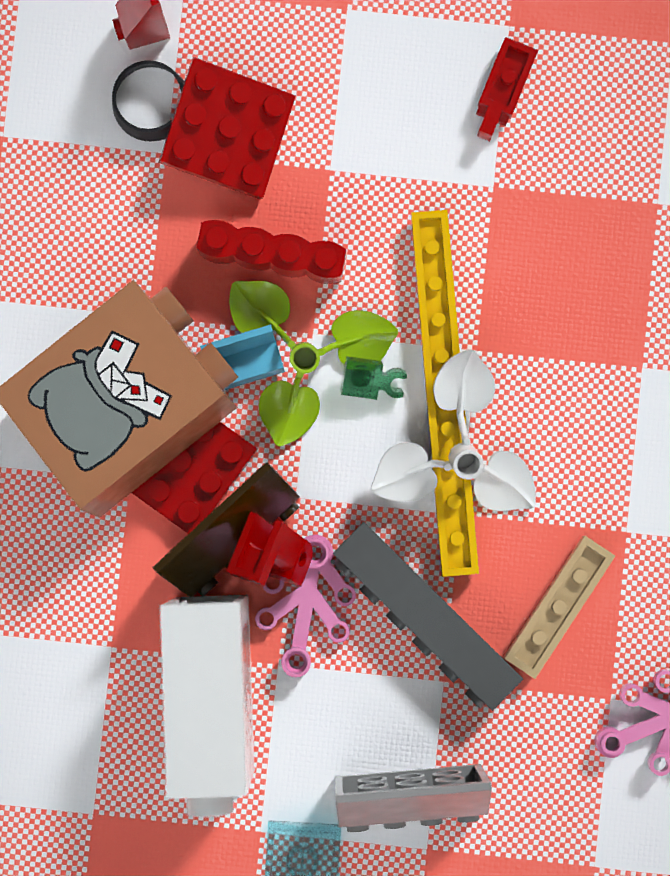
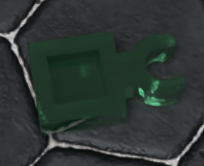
(366, 377)

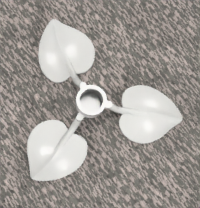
(499, 486)

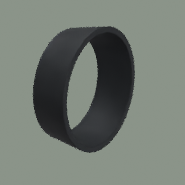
(143, 134)

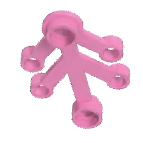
(308, 598)
(643, 728)

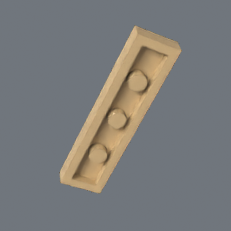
(559, 606)

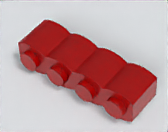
(261, 251)

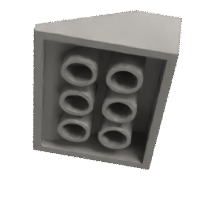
(412, 796)

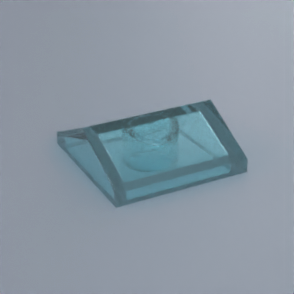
(302, 849)

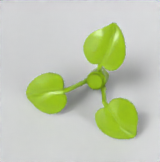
(284, 407)

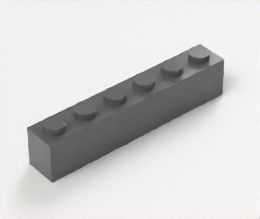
(428, 616)

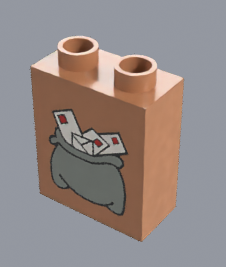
(118, 397)

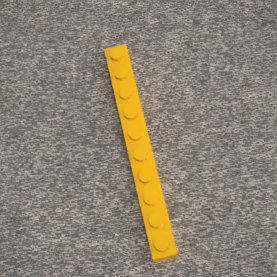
(439, 344)

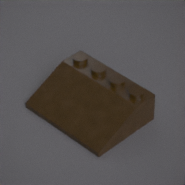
(211, 544)

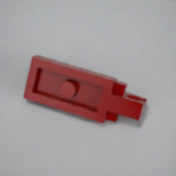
(504, 85)

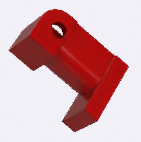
(271, 552)

